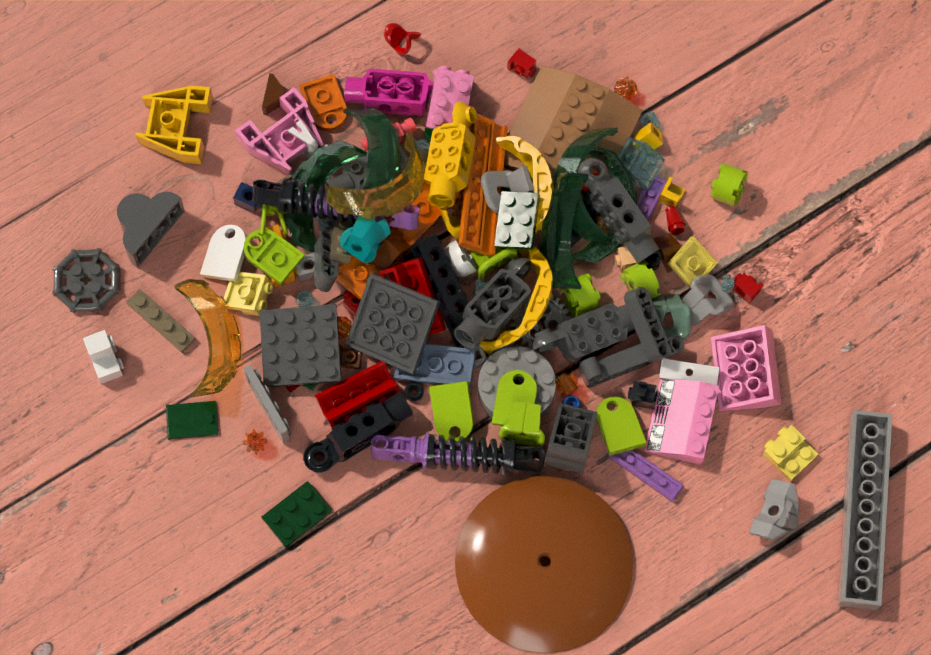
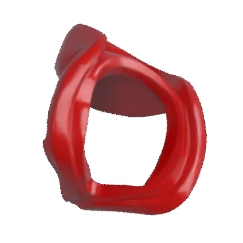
(395, 34)

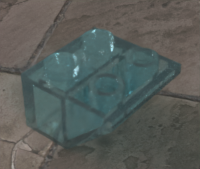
(641, 162)

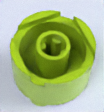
(729, 185)
(641, 276)
(584, 299)

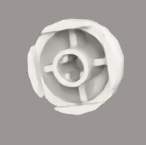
(461, 262)

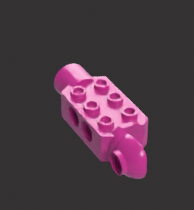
(390, 91)

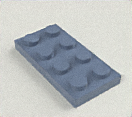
(441, 366)

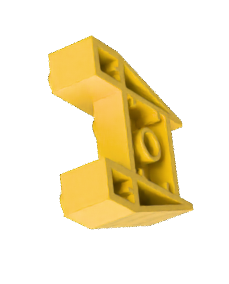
(170, 121)

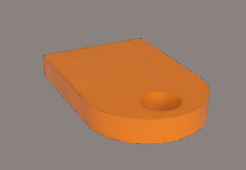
(324, 101)

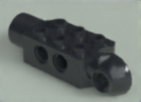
(339, 443)

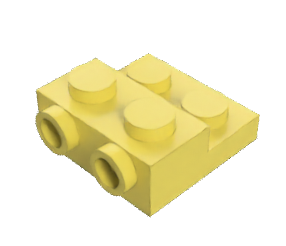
(248, 293)
(789, 452)

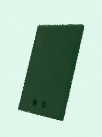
(191, 420)

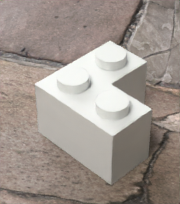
(101, 351)

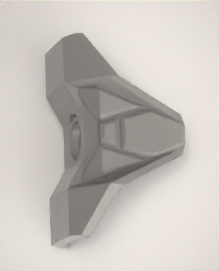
(785, 497)

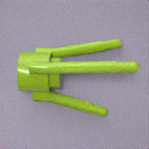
(268, 210)

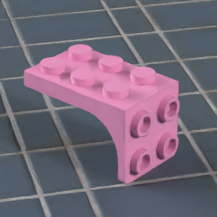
(446, 91)

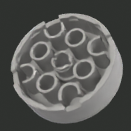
(516, 359)

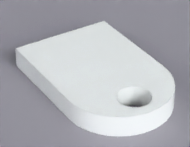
(224, 254)

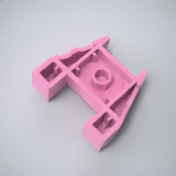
(276, 144)

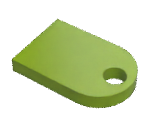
(273, 255)
(509, 392)
(452, 408)
(619, 427)

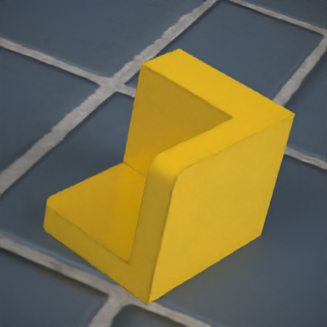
(651, 135)
(671, 193)

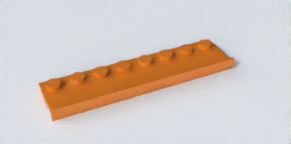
(477, 219)

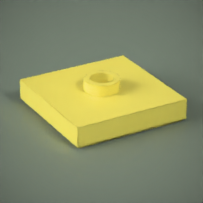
(692, 261)

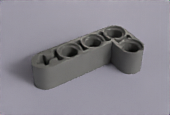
(324, 268)
(649, 327)
(610, 367)

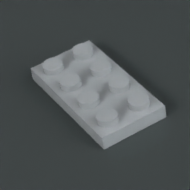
(271, 409)

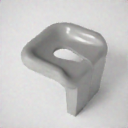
(517, 181)
(702, 306)

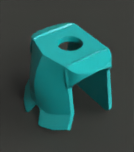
(364, 238)

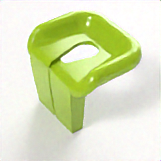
(488, 265)
(524, 419)

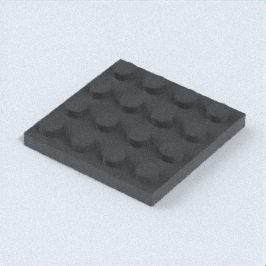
(392, 323)
(300, 345)

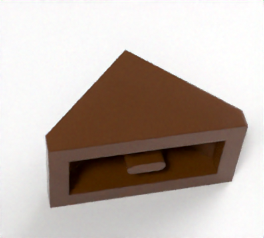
(272, 95)
(668, 248)
(391, 252)

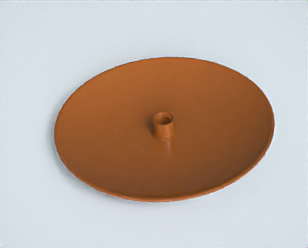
(536, 604)

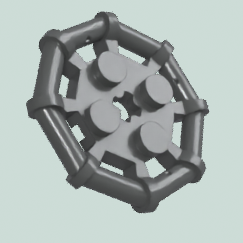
(80, 271)

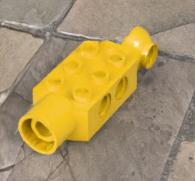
(450, 156)

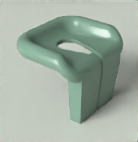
(680, 312)

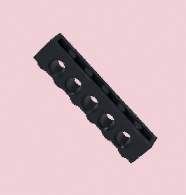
(450, 281)

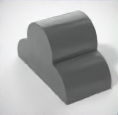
(147, 222)
(570, 438)

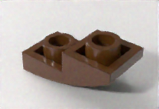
(350, 358)

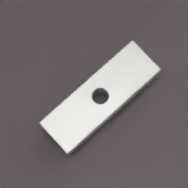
(677, 370)

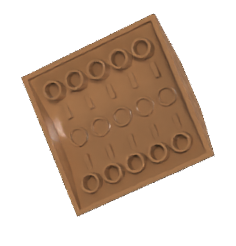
(563, 109)

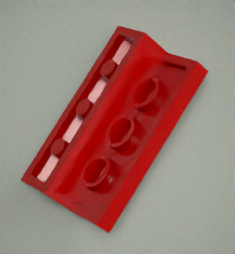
(415, 276)
(356, 394)

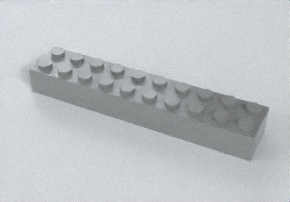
(865, 510)

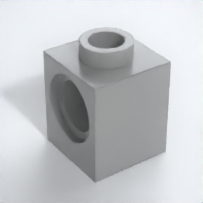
(303, 273)

